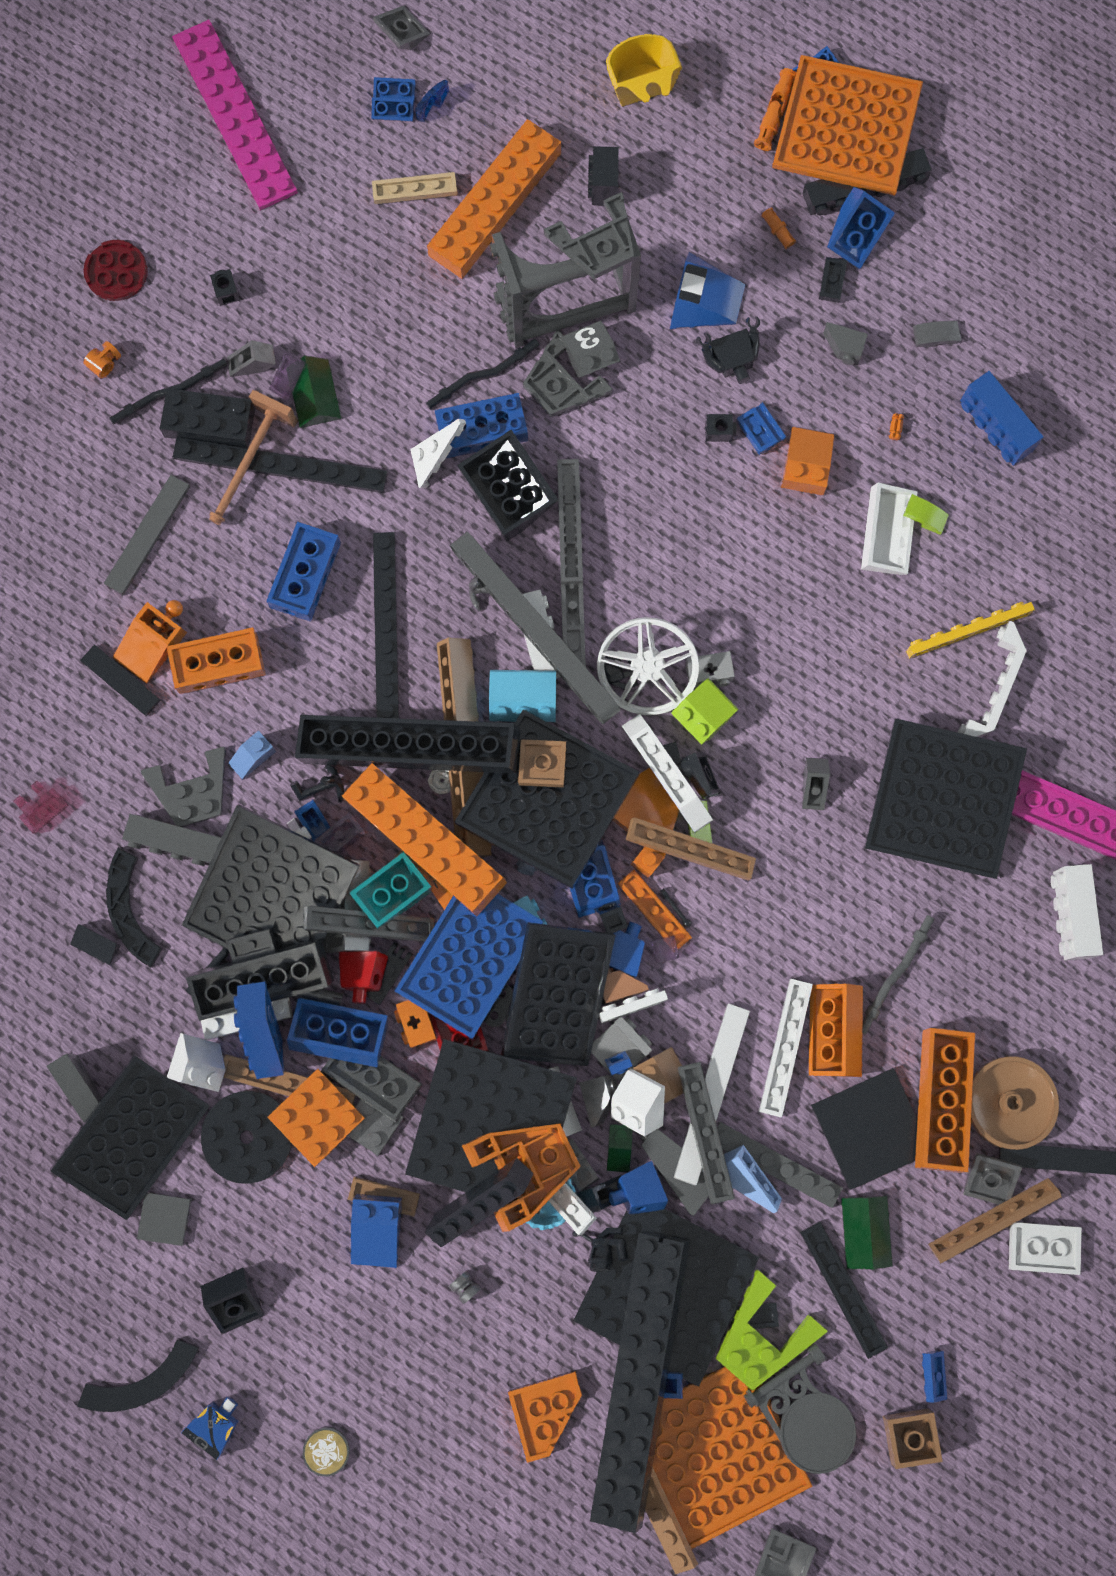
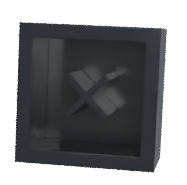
(603, 174)

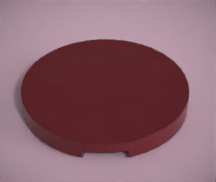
(115, 270)

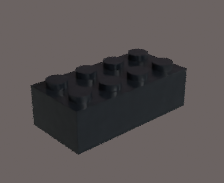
(207, 418)

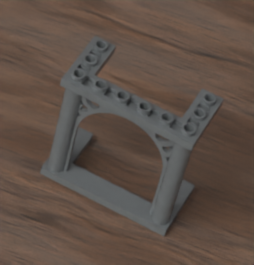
(528, 280)

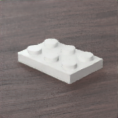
(632, 1005)
(1045, 1248)

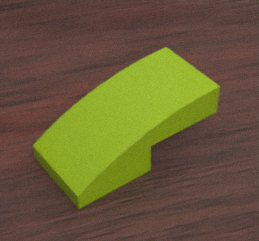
(926, 513)

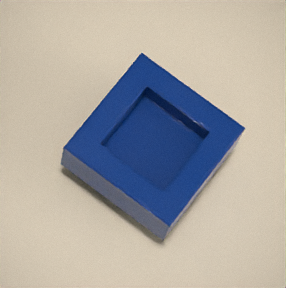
(618, 1063)

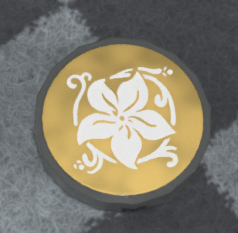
(326, 1451)

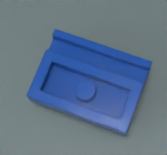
(761, 428)

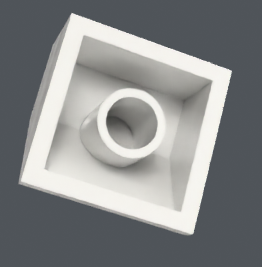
(197, 1063)
(638, 1103)

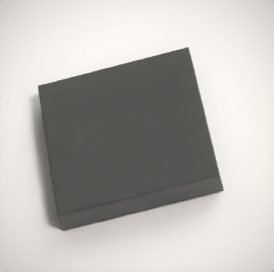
(164, 1219)

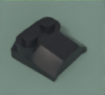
(699, 772)

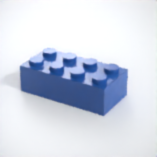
(1000, 418)
(259, 1030)
(337, 1032)

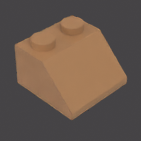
(663, 1070)

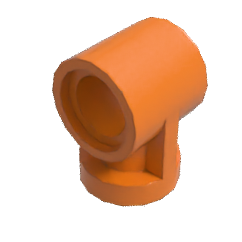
(100, 361)

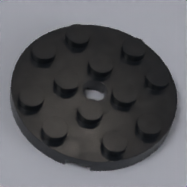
(223, 1142)

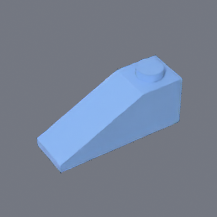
(750, 1179)

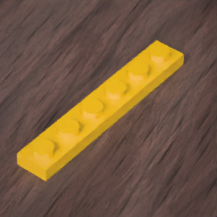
(962, 632)

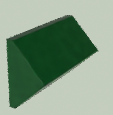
(315, 393)
(866, 1232)

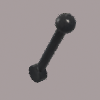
(686, 922)

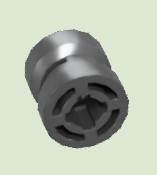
(460, 1283)

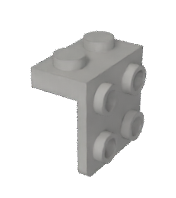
(621, 1038)

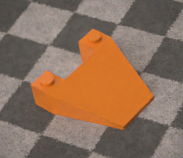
(652, 804)
(541, 1150)

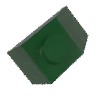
(619, 1148)

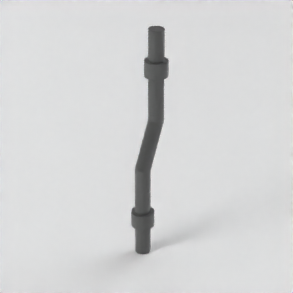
(919, 937)

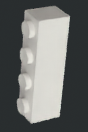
(540, 604)

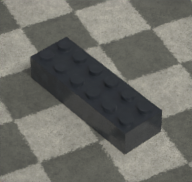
(285, 972)

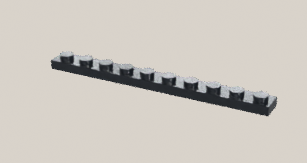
(281, 465)
(385, 625)

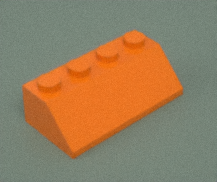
(836, 1030)

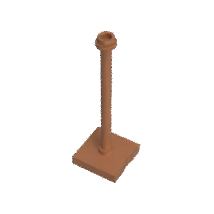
(272, 410)

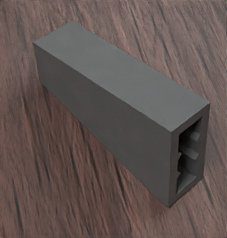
(75, 1084)
(665, 1156)

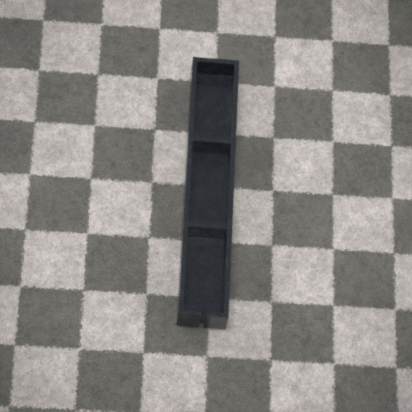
(639, 1382)

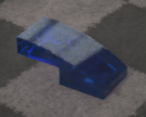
(434, 97)

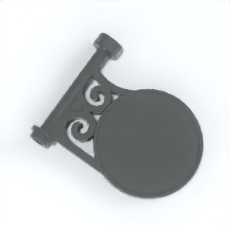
(815, 1427)

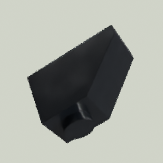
(597, 1196)

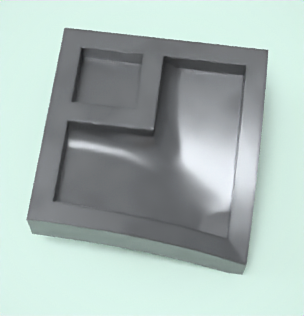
(784, 1556)

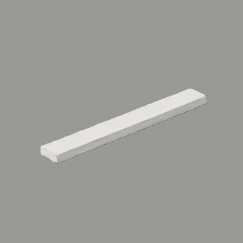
(716, 1082)

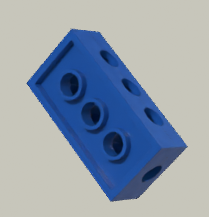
(487, 413)
(297, 559)

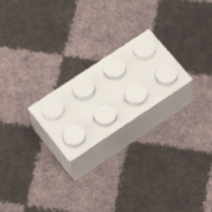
(1077, 912)

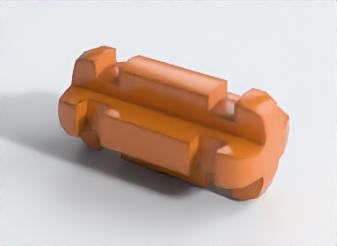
(896, 426)

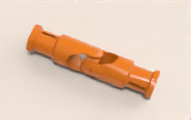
(771, 120)

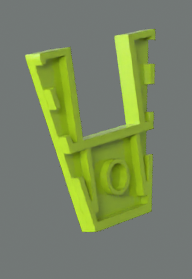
(748, 1352)

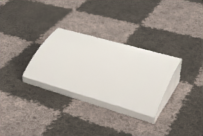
(888, 531)

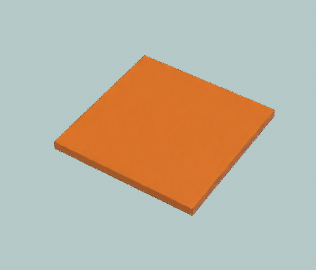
(847, 125)
(721, 1458)

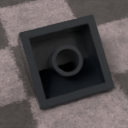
(231, 1300)

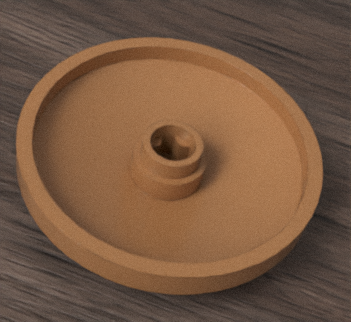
(1013, 1103)

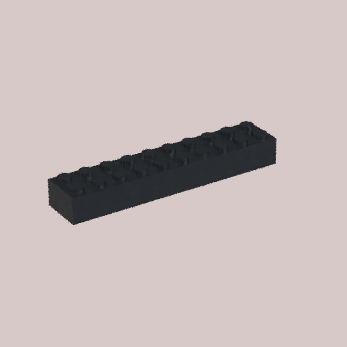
(408, 743)

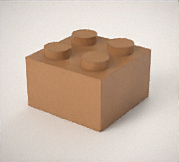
(912, 1438)

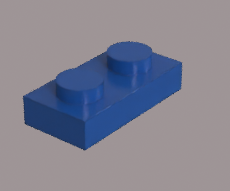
(934, 1376)

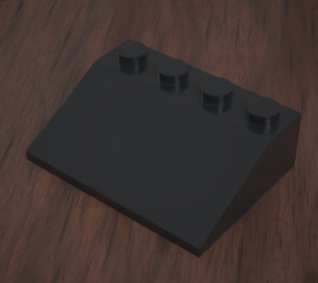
(508, 485)

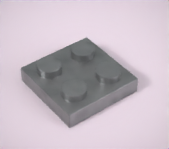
(374, 1129)

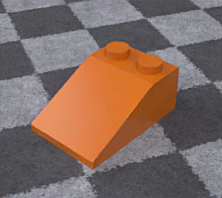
(808, 461)

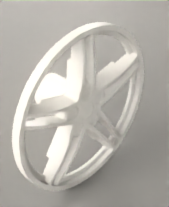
(648, 665)

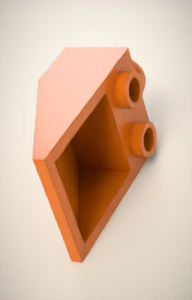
(144, 644)

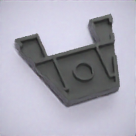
(601, 248)
(553, 385)
(191, 799)

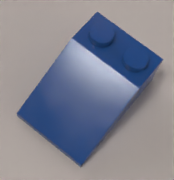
(859, 227)
(595, 884)
(375, 1230)

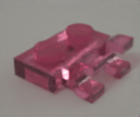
(42, 811)

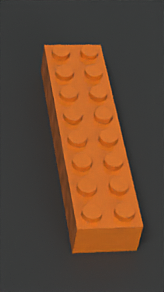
(494, 198)
(424, 839)

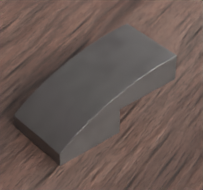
(936, 333)
(585, 1174)

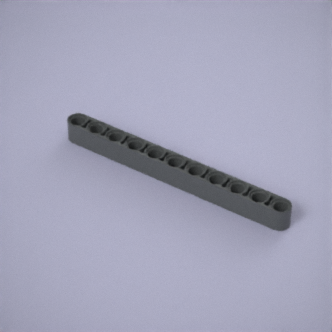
(535, 628)

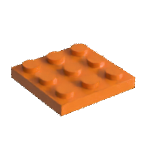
(316, 1117)

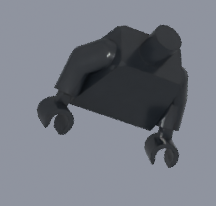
(733, 352)

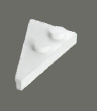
(433, 451)

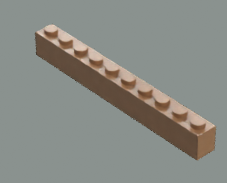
(460, 705)

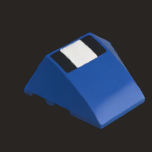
(706, 296)

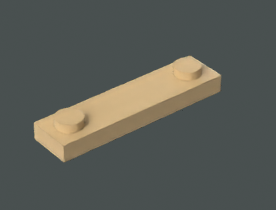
(414, 188)

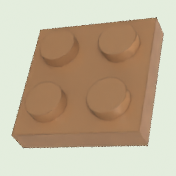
(542, 763)

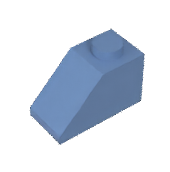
(251, 755)

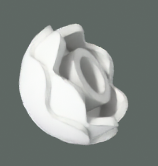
(436, 785)

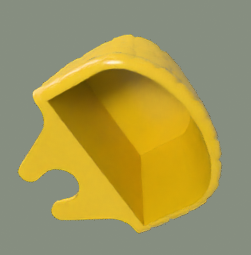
(643, 68)

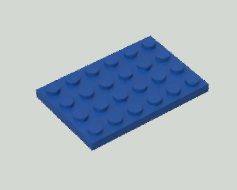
(467, 962)

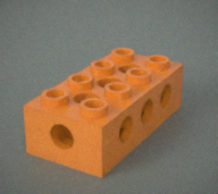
(207, 649)

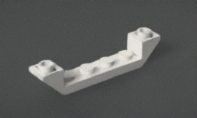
(1011, 641)
(667, 773)

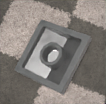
(401, 28)
(991, 1179)

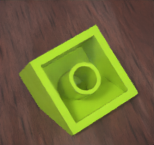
(704, 711)

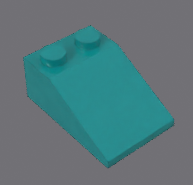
(391, 890)

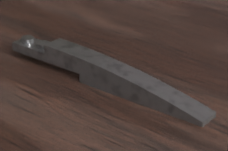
(571, 557)

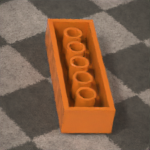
(945, 1100)

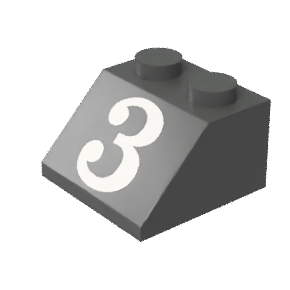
(590, 349)

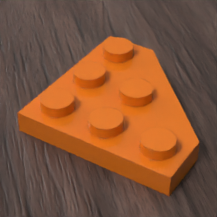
(543, 1412)

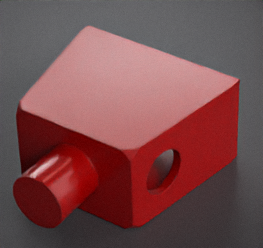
(362, 973)

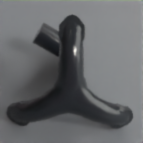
(325, 783)

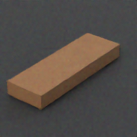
(366, 1187)

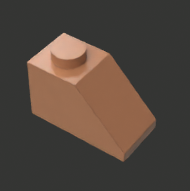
(621, 986)

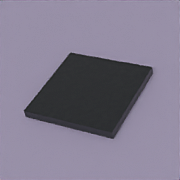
(869, 1128)

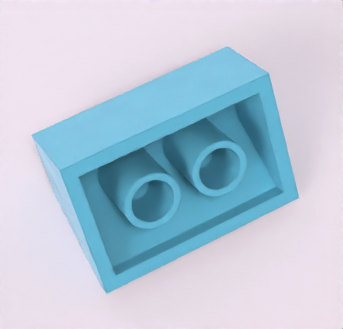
(522, 689)

